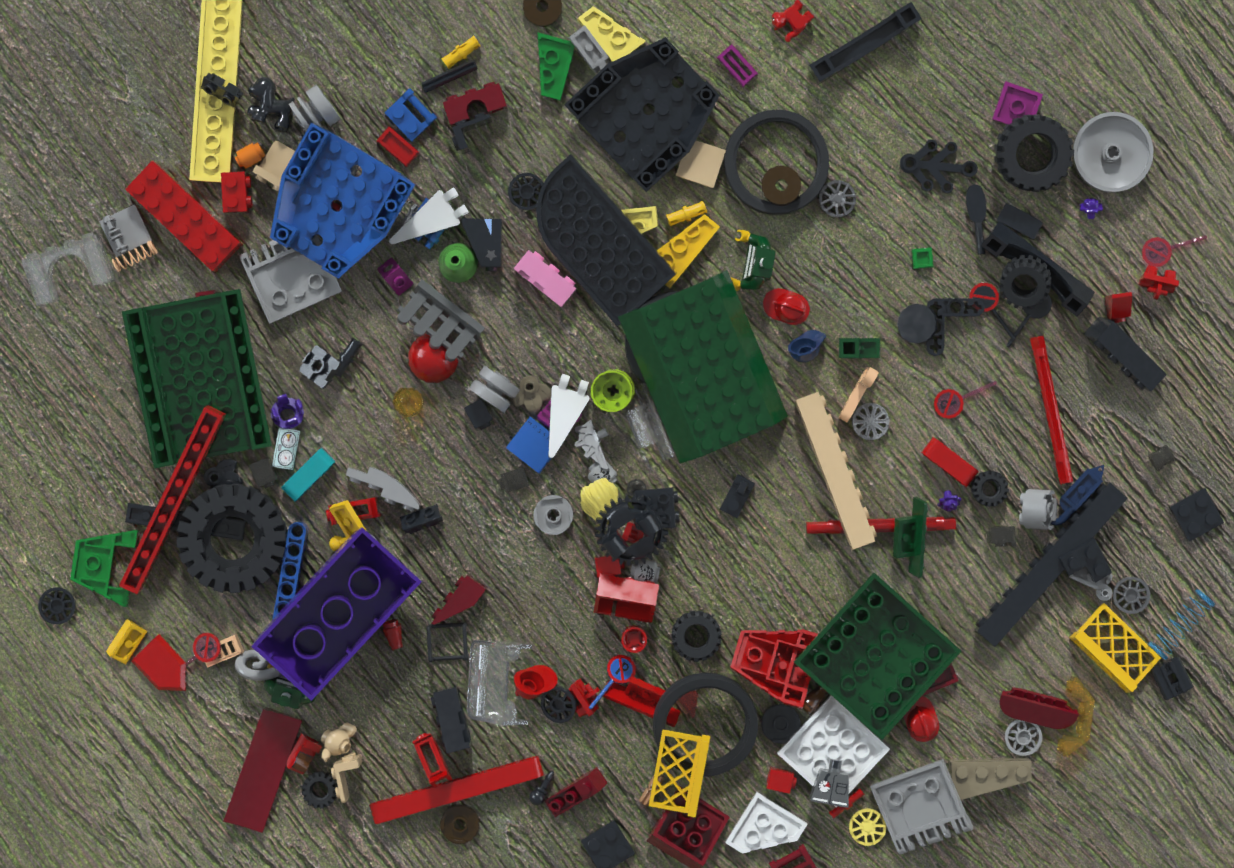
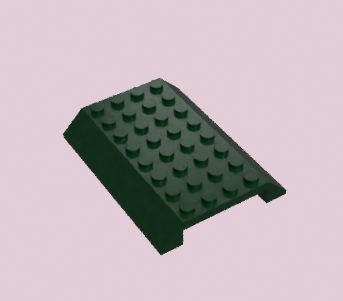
(193, 358)
(703, 367)

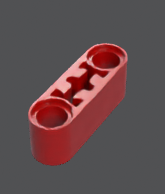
(949, 462)

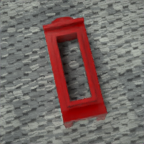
(372, 507)
(423, 740)

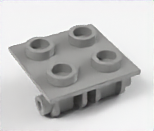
(125, 230)

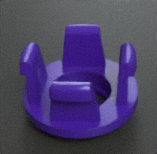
(282, 403)

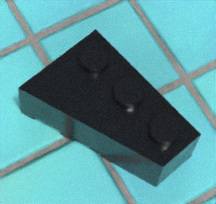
(451, 719)

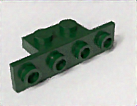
(910, 537)

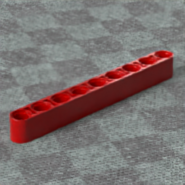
(456, 789)

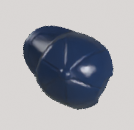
(806, 346)

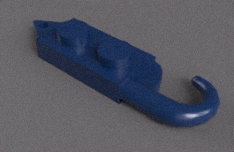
(1079, 492)

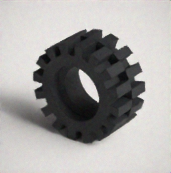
(1002, 488)
(311, 798)

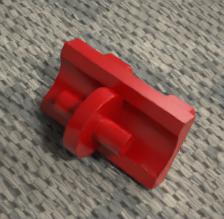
(1157, 284)
(585, 695)

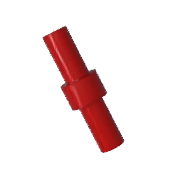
(852, 799)

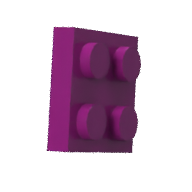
(1015, 102)

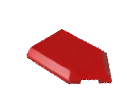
(162, 665)

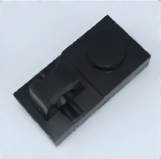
(737, 496)

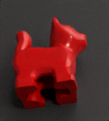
(793, 18)

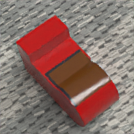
(303, 754)

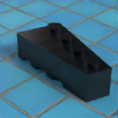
(1125, 353)

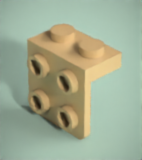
(274, 164)
(348, 762)

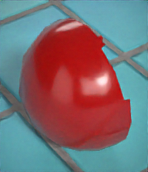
(430, 363)

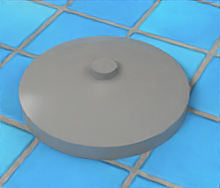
(1112, 152)

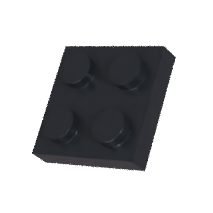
(1196, 514)
(608, 846)

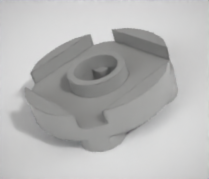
(562, 521)

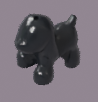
(264, 92)

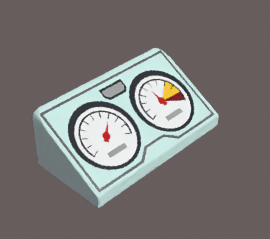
(286, 448)

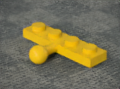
(347, 521)

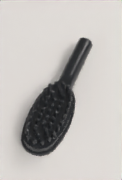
(977, 212)

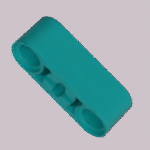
(308, 474)

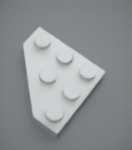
(764, 826)

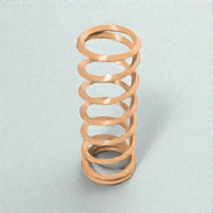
(152, 249)

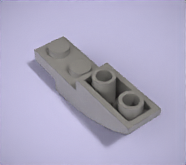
(392, 491)

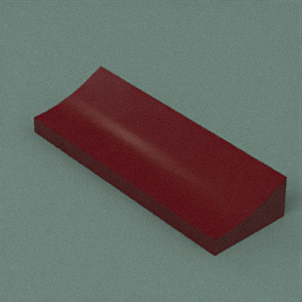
(263, 770)

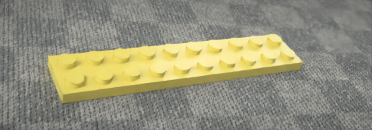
(212, 118)

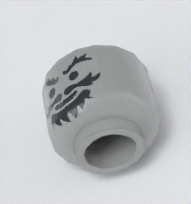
(598, 473)
(645, 572)

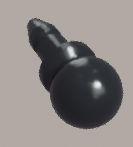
(537, 796)

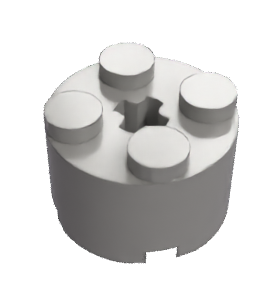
(1038, 509)

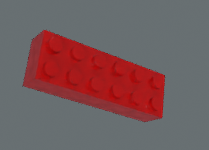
(184, 216)

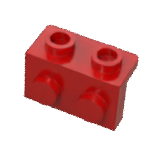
(235, 192)

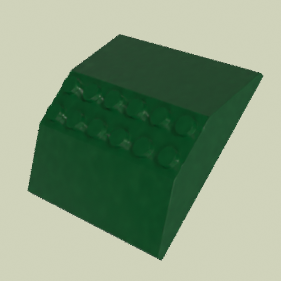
(877, 656)

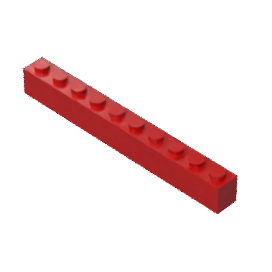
(172, 499)

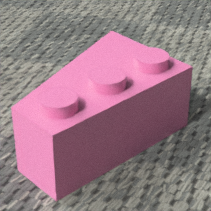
(545, 278)

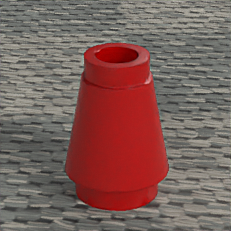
(393, 633)

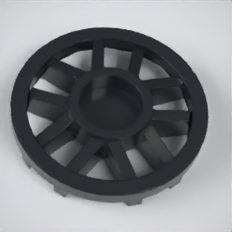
(526, 190)
(56, 605)
(559, 704)

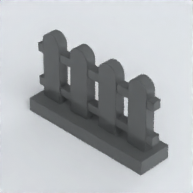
(447, 312)

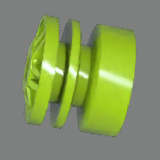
(603, 397)

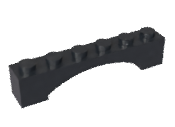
(865, 43)
(1072, 292)

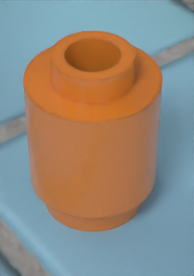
(249, 155)

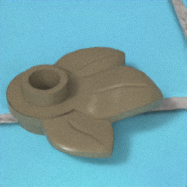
(532, 397)

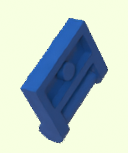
(406, 120)

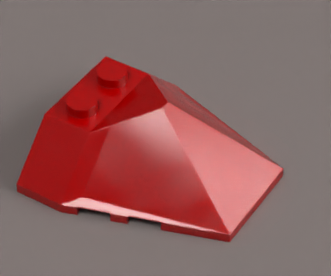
(768, 662)

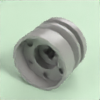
(315, 110)

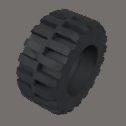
(1060, 153)

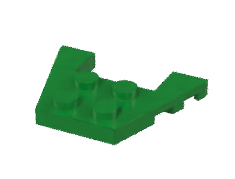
(94, 564)

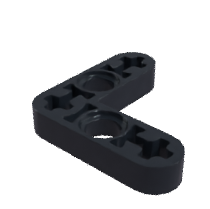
(946, 312)

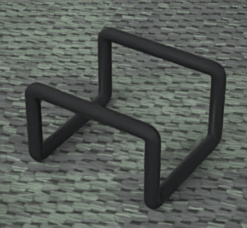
(465, 656)

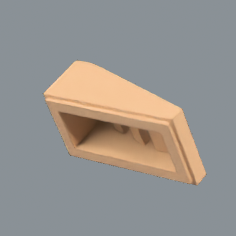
(237, 646)

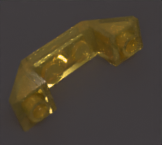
(1070, 743)

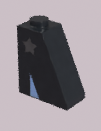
(486, 241)

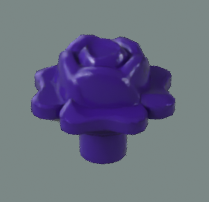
(1091, 207)
(949, 501)

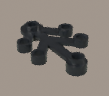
(934, 166)

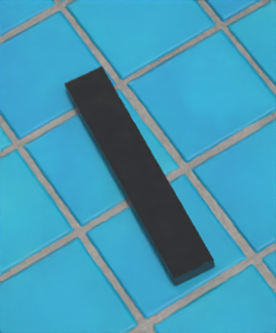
(224, 528)

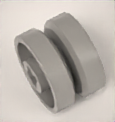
(495, 387)

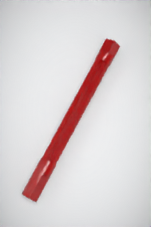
(1051, 409)
(879, 525)

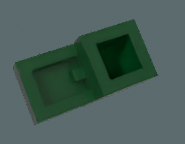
(859, 348)

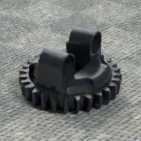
(648, 520)

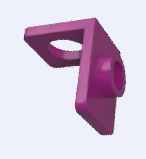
(395, 277)

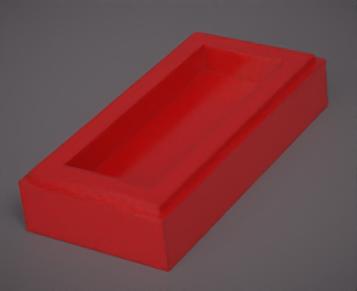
(397, 146)

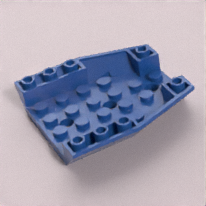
(318, 177)

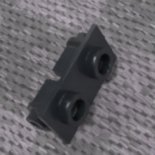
(214, 86)
(413, 521)

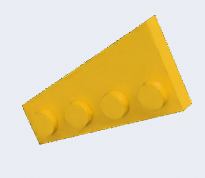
(687, 245)

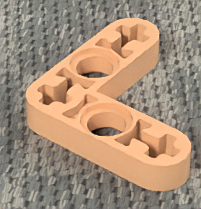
(864, 382)

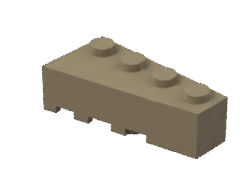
(983, 776)

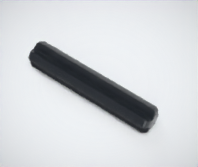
(449, 76)

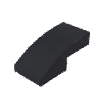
(1020, 221)

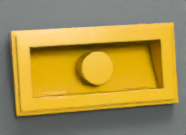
(126, 641)

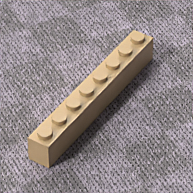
(835, 471)

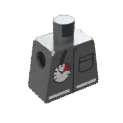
(831, 786)

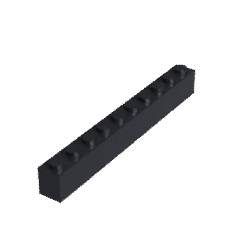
(1048, 567)

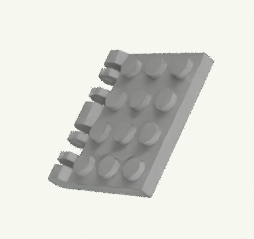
(288, 280)
(920, 803)

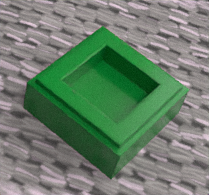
(922, 258)

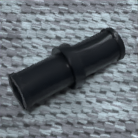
(347, 356)

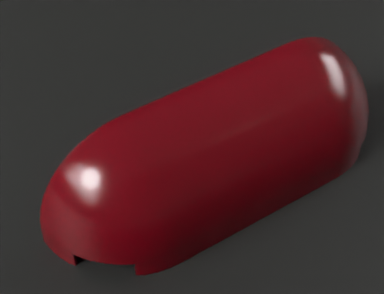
(1037, 708)

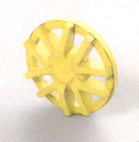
(867, 827)

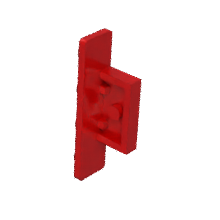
(641, 698)

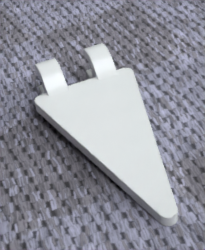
(432, 217)
(565, 410)

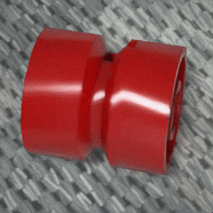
(634, 638)

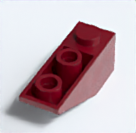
(464, 597)
(576, 792)

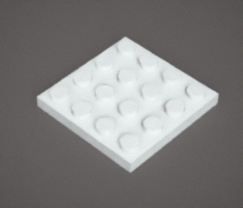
(829, 735)

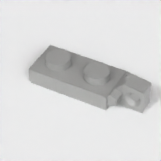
(589, 49)

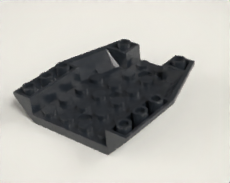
(616, 102)

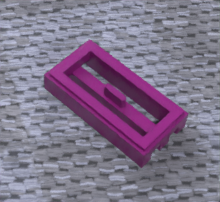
(747, 78)

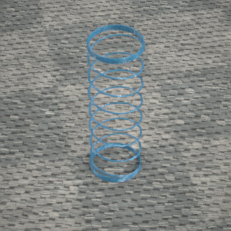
(1205, 598)

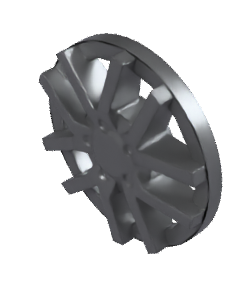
(837, 198)
(1131, 595)

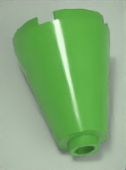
(464, 268)

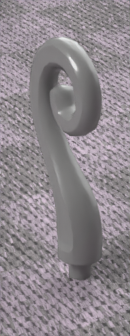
(257, 672)

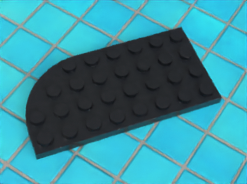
(598, 241)

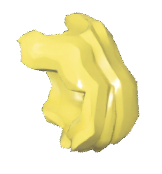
(596, 496)

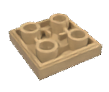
(701, 164)

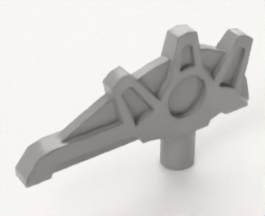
(590, 442)

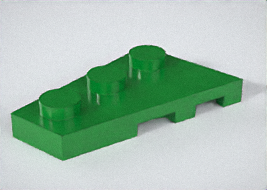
(554, 63)

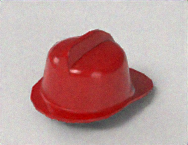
(786, 306)
(534, 681)
(922, 720)

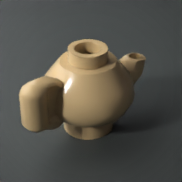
(337, 741)

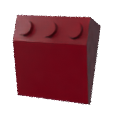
(688, 837)

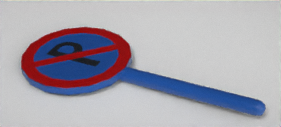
(619, 670)

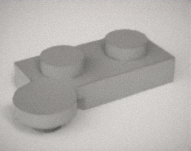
(1103, 591)

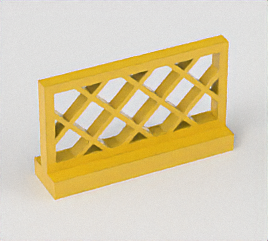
(1108, 663)
(696, 770)

